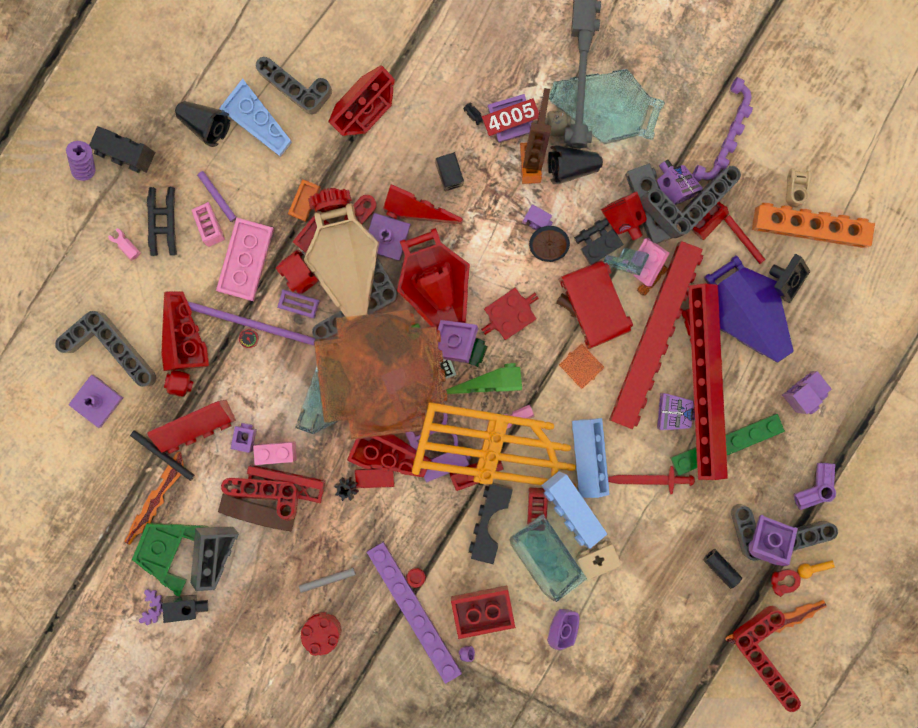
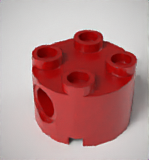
(297, 273)
(321, 633)

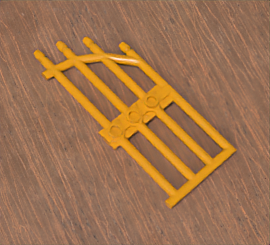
(491, 447)

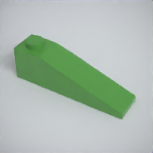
(498, 380)

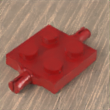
(510, 313)

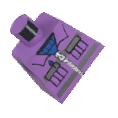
(677, 183)
(675, 412)

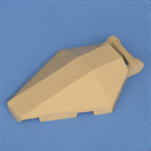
(344, 260)

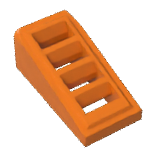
(528, 176)

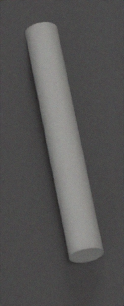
(327, 580)

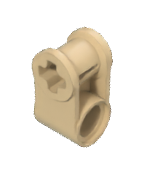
(798, 183)

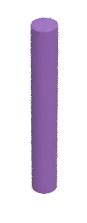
(216, 195)

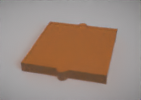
(581, 366)

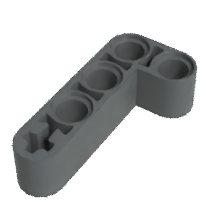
(291, 83)

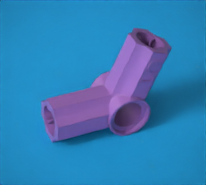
(824, 479)

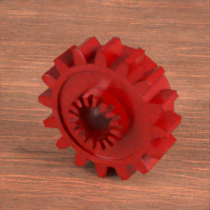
(329, 199)

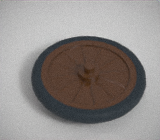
(549, 243)

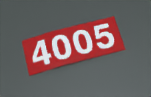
(510, 116)

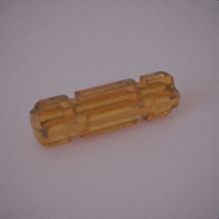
(644, 289)

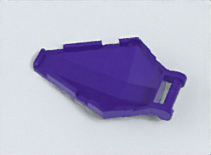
(752, 310)

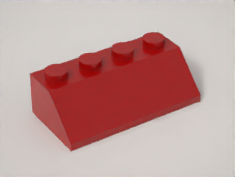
(192, 426)

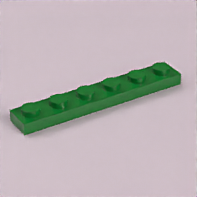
(735, 442)

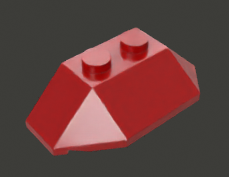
(363, 103)

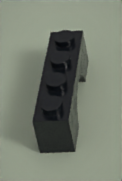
(484, 547)

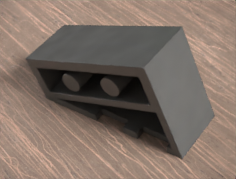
(210, 553)

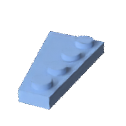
(254, 117)

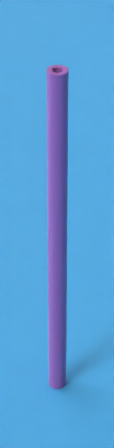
(251, 323)

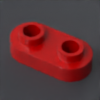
(361, 212)

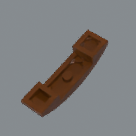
(254, 513)

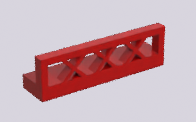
(293, 478)

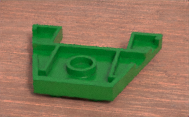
(158, 550)

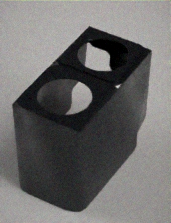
(449, 171)

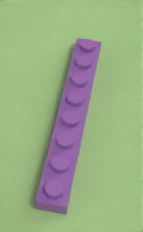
(414, 612)

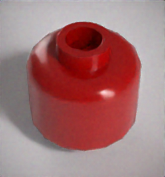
(178, 383)

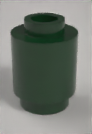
(478, 352)

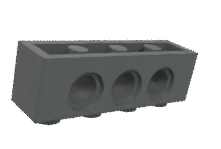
(635, 178)

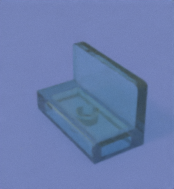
(629, 261)

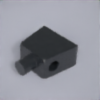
(175, 611)

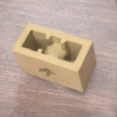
(608, 560)

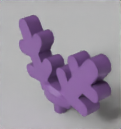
(156, 601)

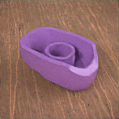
(563, 629)

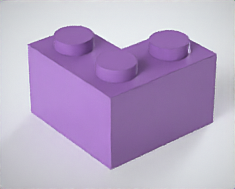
(807, 393)

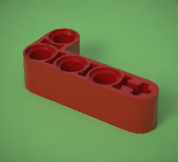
(259, 493)

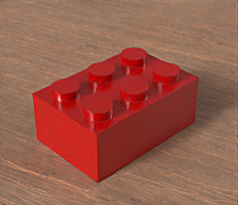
(482, 612)

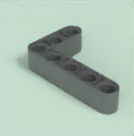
(695, 206)
(378, 295)
(110, 344)
(748, 521)

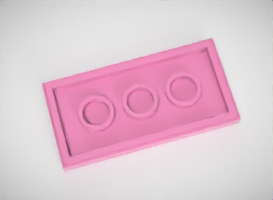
(245, 259)

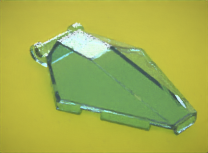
(612, 105)

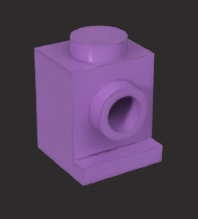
(537, 218)
(239, 443)

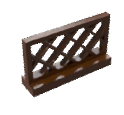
(538, 137)

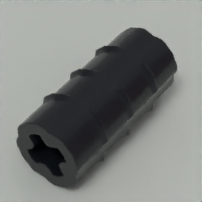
(722, 568)

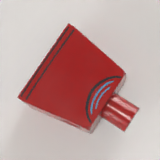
(626, 215)

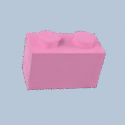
(275, 453)

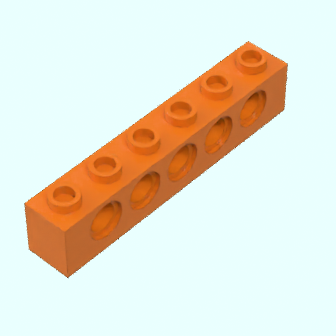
(862, 227)

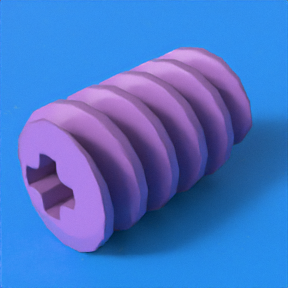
(80, 160)

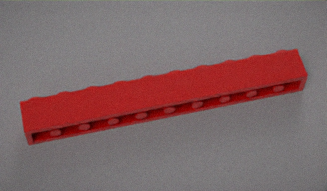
(655, 335)
(707, 382)

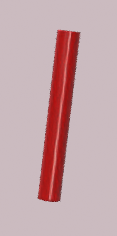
(744, 239)

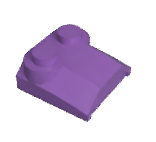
(773, 541)

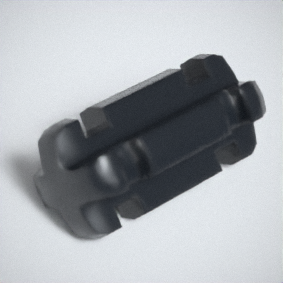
(473, 113)

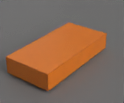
(300, 206)

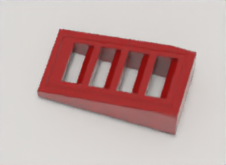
(533, 497)

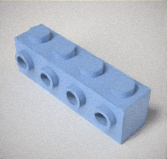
(590, 458)
(574, 510)

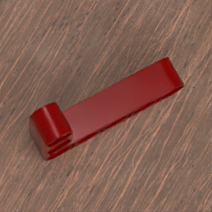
(762, 661)

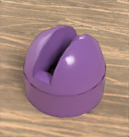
(467, 653)

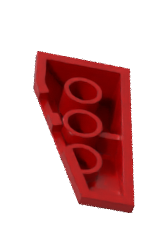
(405, 206)
(180, 337)
(385, 453)

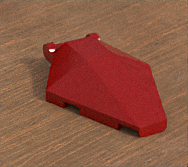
(425, 257)

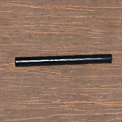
(163, 456)

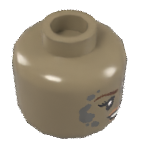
(558, 121)

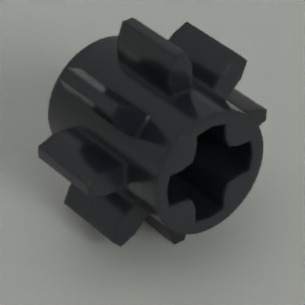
(346, 493)

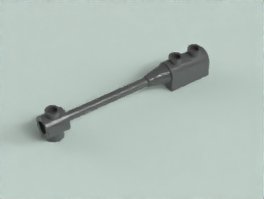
(584, 27)

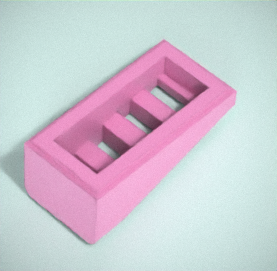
(210, 236)

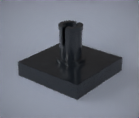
(790, 278)

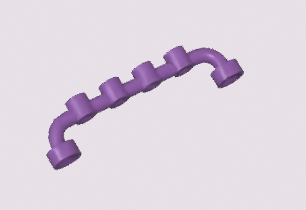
(736, 128)

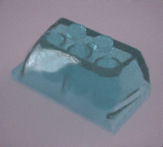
(547, 558)

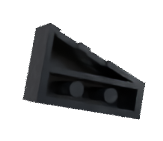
(121, 150)

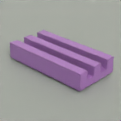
(314, 308)

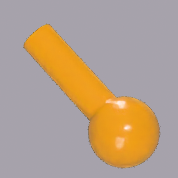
(806, 571)

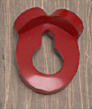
(779, 576)

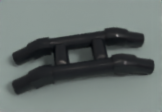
(170, 229)

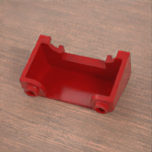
(596, 304)

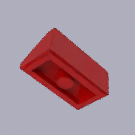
(710, 221)
(374, 478)

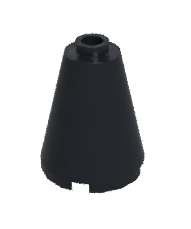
(204, 121)
(572, 163)

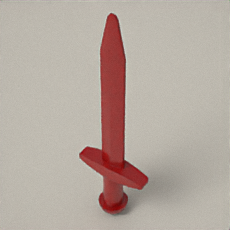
(668, 479)

